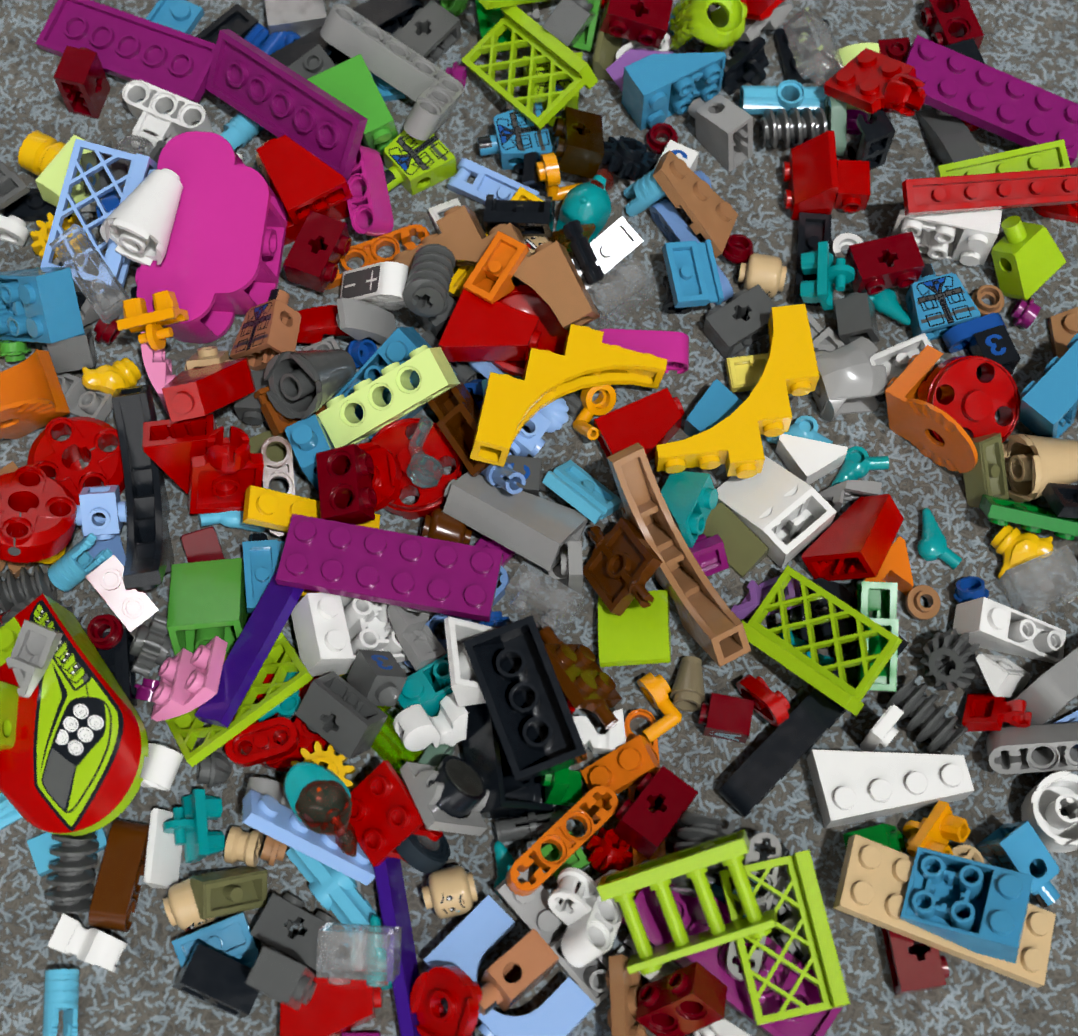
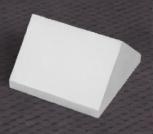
(462, 676)

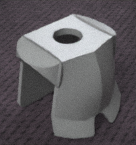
(848, 380)

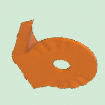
(30, 396)
(914, 417)

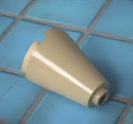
(1036, 461)

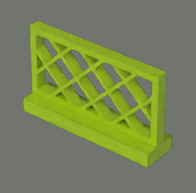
(549, 51)
(1037, 157)
(809, 668)
(248, 711)
(816, 934)

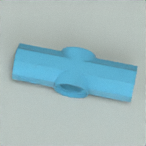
(758, 98)
(333, 890)

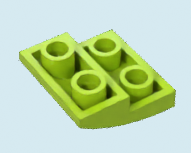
(637, 634)

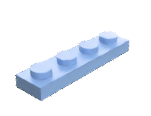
(280, 823)

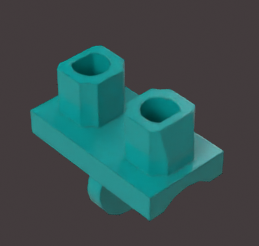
(828, 274)
(191, 826)

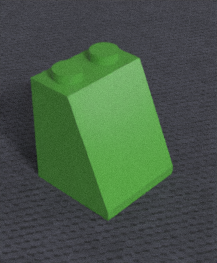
(355, 87)
(206, 603)

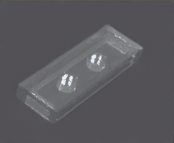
(90, 273)

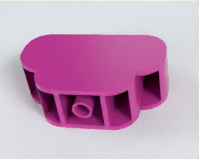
(222, 240)

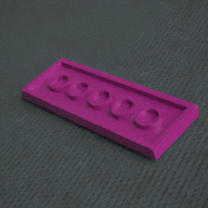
(131, 46)
(993, 98)
(285, 102)
(390, 567)
(714, 961)

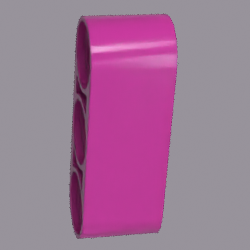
(370, 204)
(663, 344)

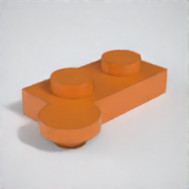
(620, 768)

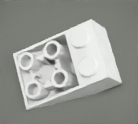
(953, 235)
(778, 509)
(334, 629)

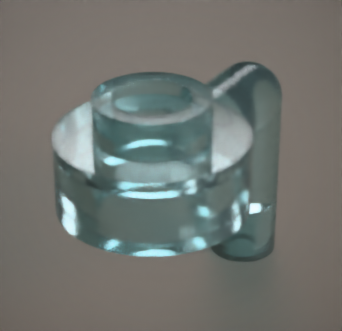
(423, 469)

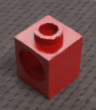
(853, 185)

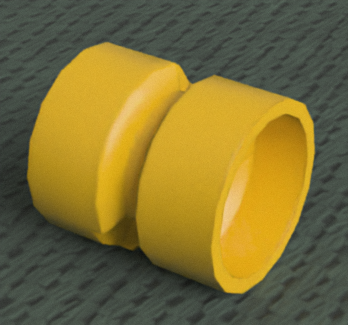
(38, 151)

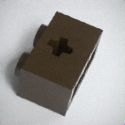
(578, 142)

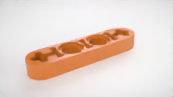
(368, 249)
(562, 840)

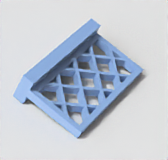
(139, 169)

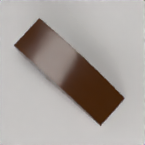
(458, 422)

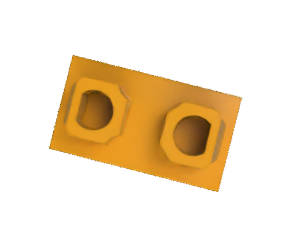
(138, 319)
(936, 830)

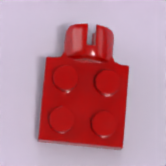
(877, 82)
(223, 473)

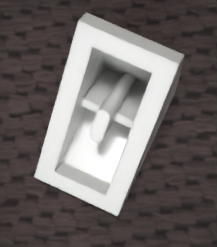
(808, 457)

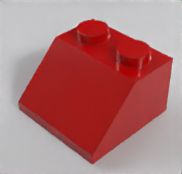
(811, 176)

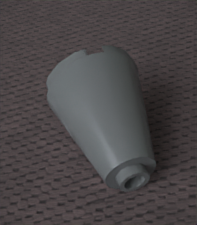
(307, 380)

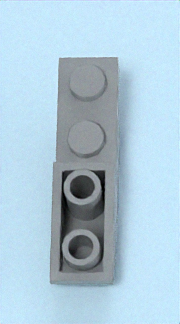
(535, 914)

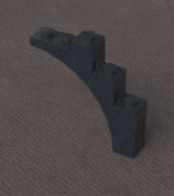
(147, 505)

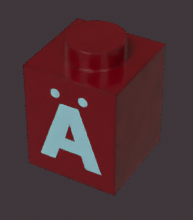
(727, 717)

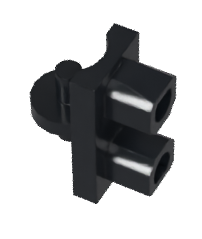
(745, 65)

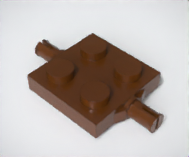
(621, 566)
(582, 678)

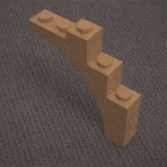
(546, 272)
(696, 600)

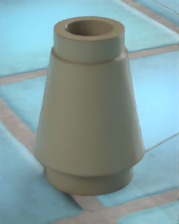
(688, 686)

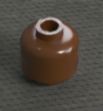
(444, 527)

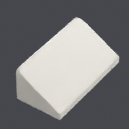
(898, 356)
(1003, 675)
(162, 854)

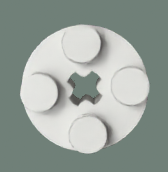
(1043, 812)

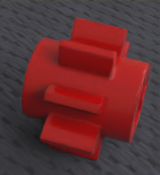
(608, 851)

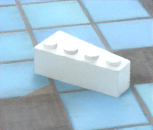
(880, 784)

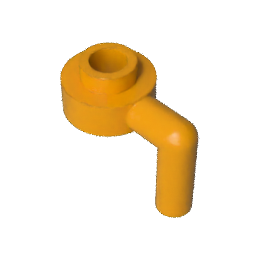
(549, 172)
(600, 406)
(656, 692)

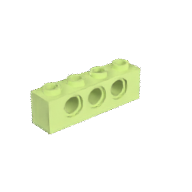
(435, 379)

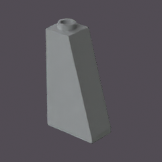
(517, 521)

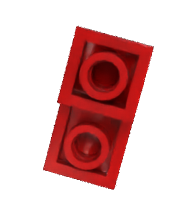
(317, 322)

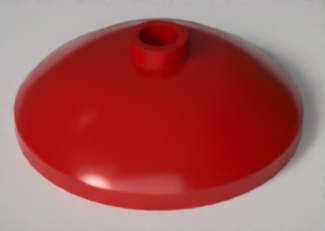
(552, 335)

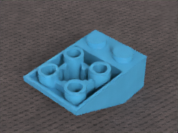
(669, 84)
(39, 305)
(392, 350)
(1052, 402)
(968, 903)

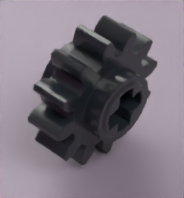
(627, 157)

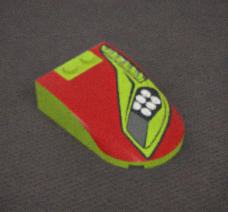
(75, 735)

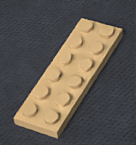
(875, 889)

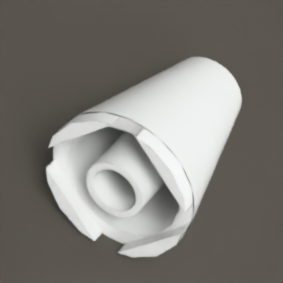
(145, 218)

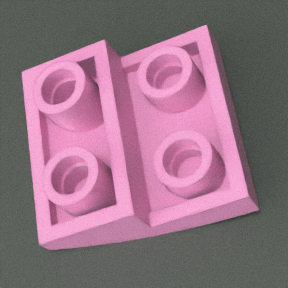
(158, 370)
(188, 680)

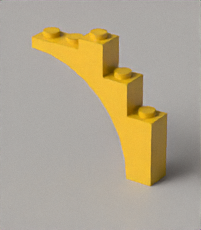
(546, 377)
(765, 412)

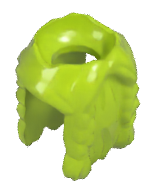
(719, 33)

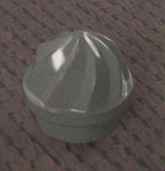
(213, 770)

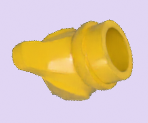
(109, 378)
(1019, 547)

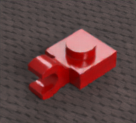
(989, 712)

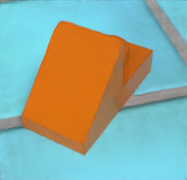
(496, 267)
(895, 568)

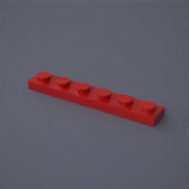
(990, 191)

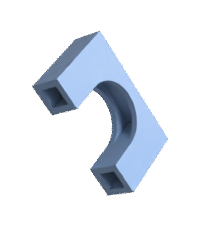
(467, 949)

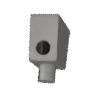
(723, 130)

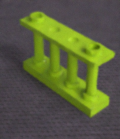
(694, 864)

